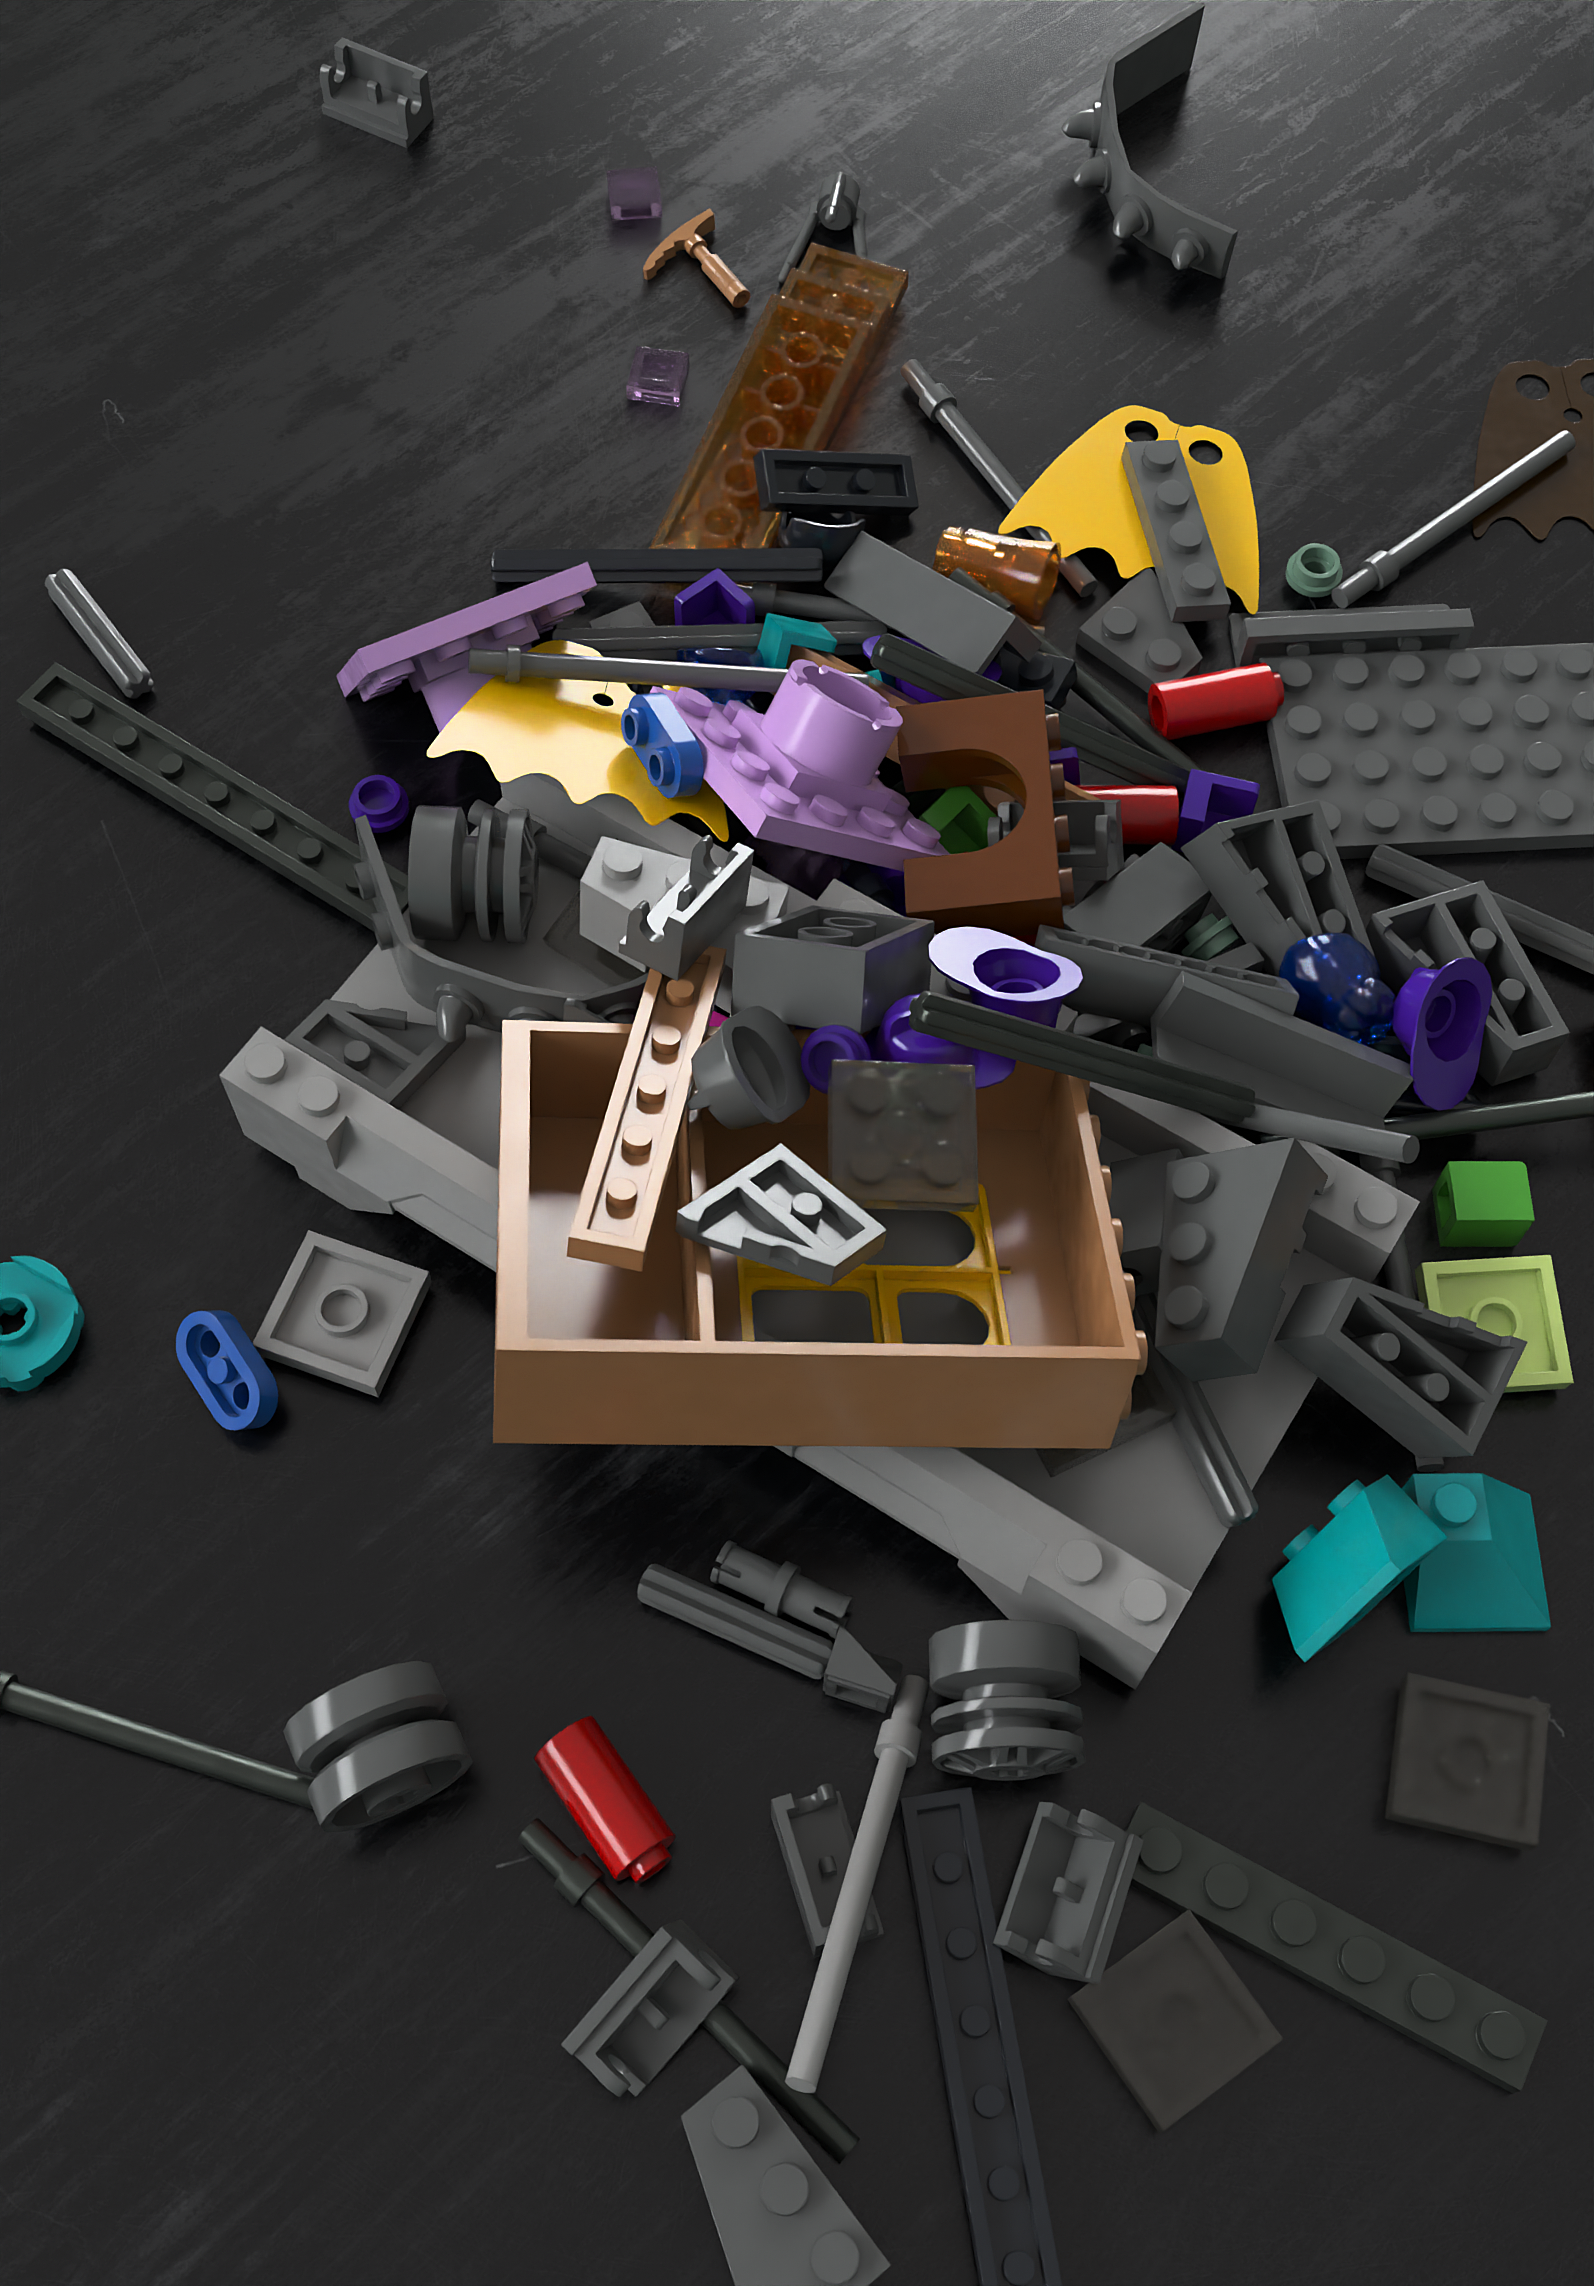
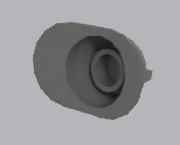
(750, 1071)

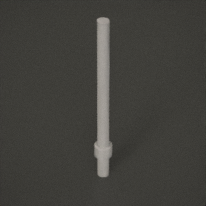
(897, 1750)

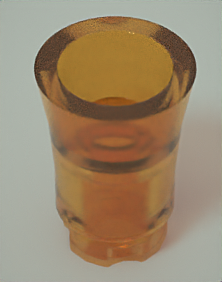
(1014, 566)

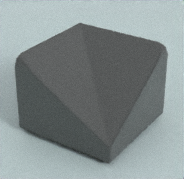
(860, 1675)

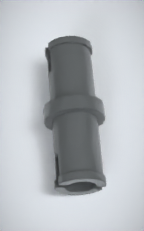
(782, 1589)

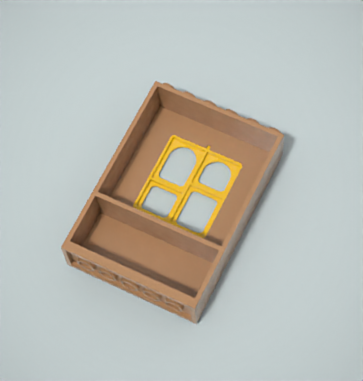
(673, 1348)

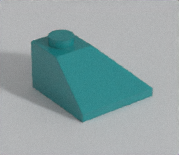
(1488, 1565)

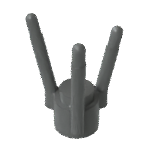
(836, 210)

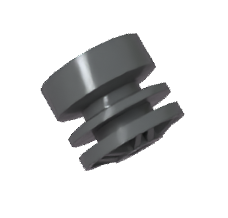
(471, 874)
(1006, 1707)

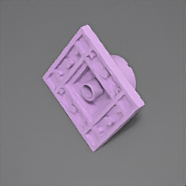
(437, 652)
(810, 767)

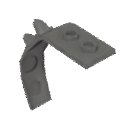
(1136, 205)
(459, 992)

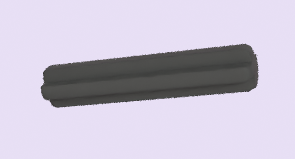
(99, 633)
(735, 1621)

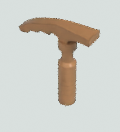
(689, 238)

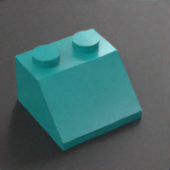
(1351, 1562)

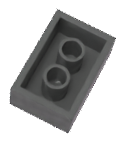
(831, 966)

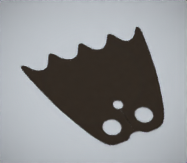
(1520, 425)

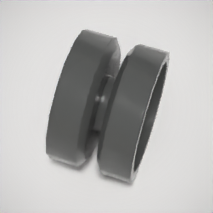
(377, 1746)

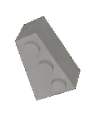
(626, 874)

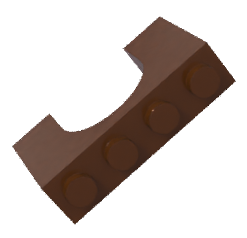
(1004, 746)

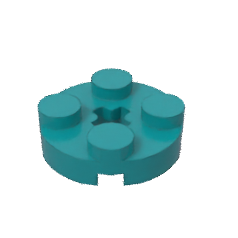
(50, 1325)

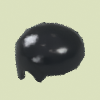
(820, 531)

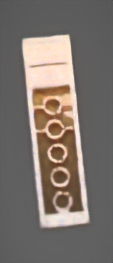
(784, 395)

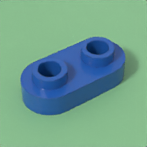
(663, 744)
(228, 1378)

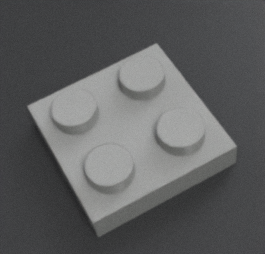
(342, 1313)

